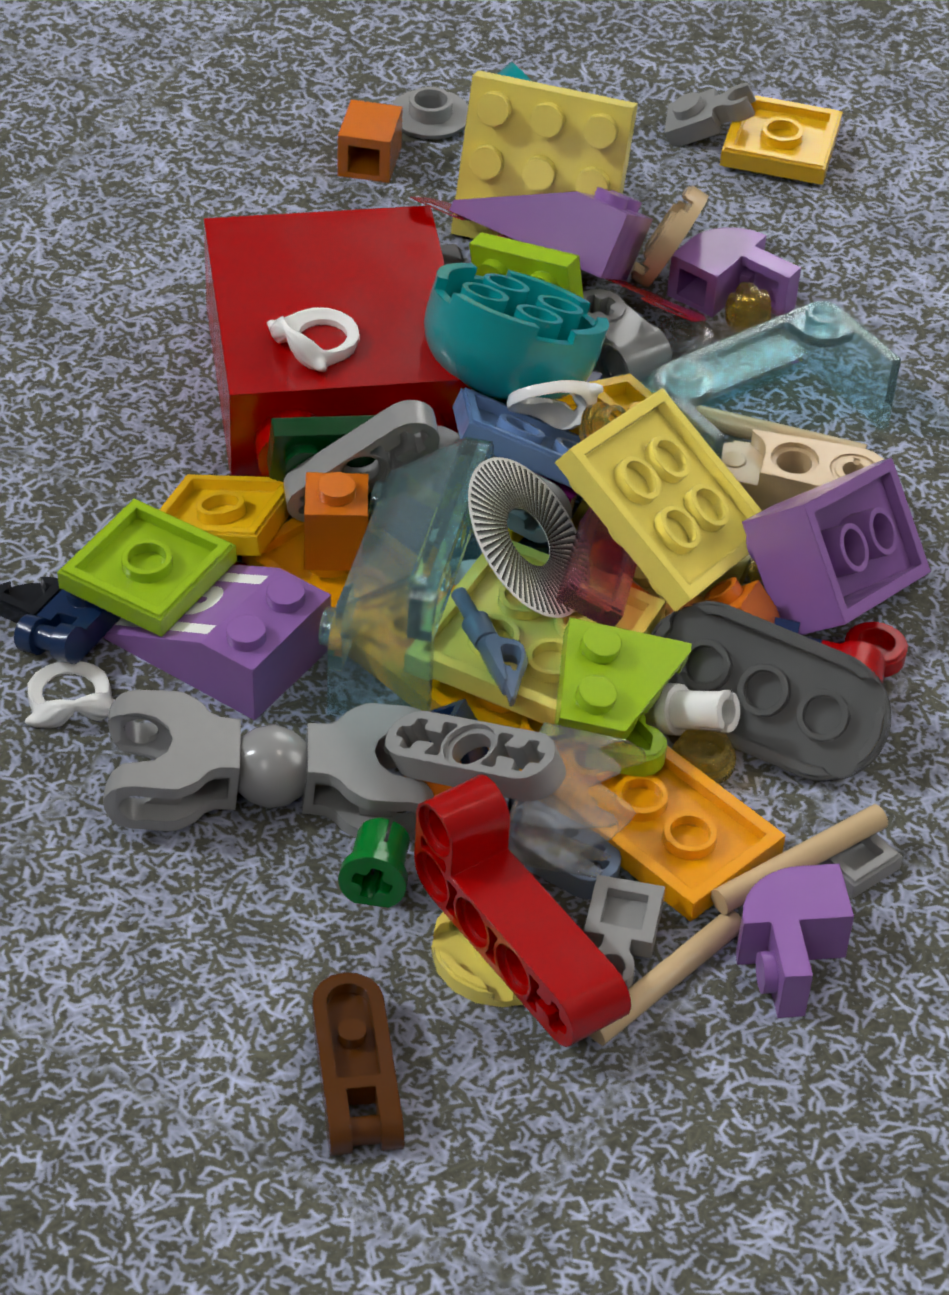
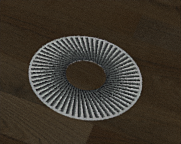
(492, 493)

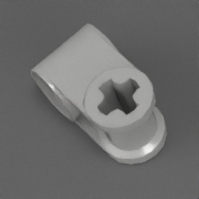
(631, 341)

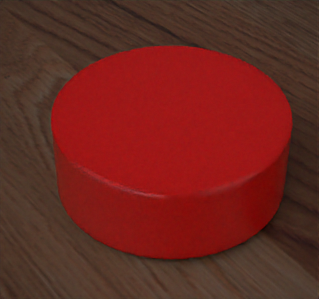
(884, 638)

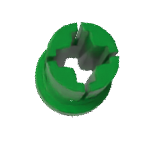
(387, 859)

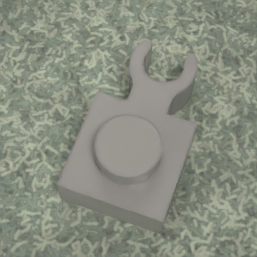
(701, 114)
(624, 921)

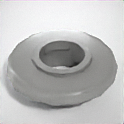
(432, 113)

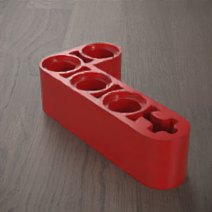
(511, 916)

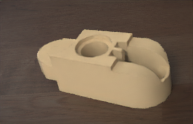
(788, 465)

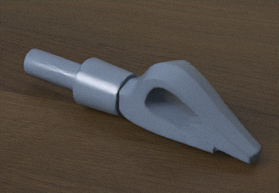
(492, 647)

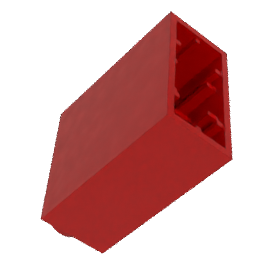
(354, 261)

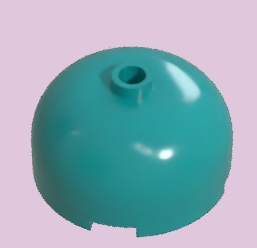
(510, 331)

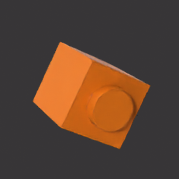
(370, 141)
(334, 519)

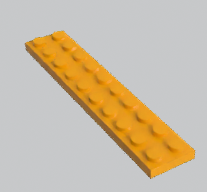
(685, 824)

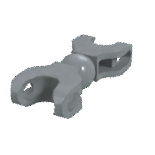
(206, 761)

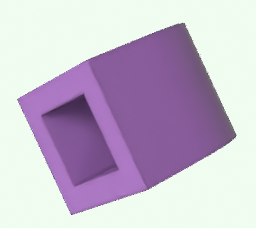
(722, 258)
(792, 920)

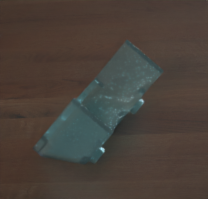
(809, 337)
(402, 581)

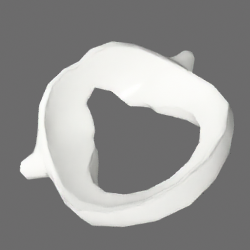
(303, 348)
(552, 411)
(57, 712)

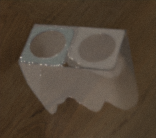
(582, 812)

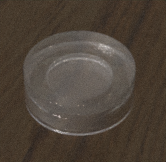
(686, 335)

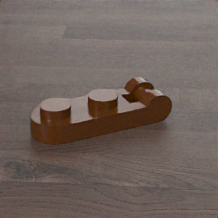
(356, 1064)

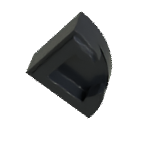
(26, 598)

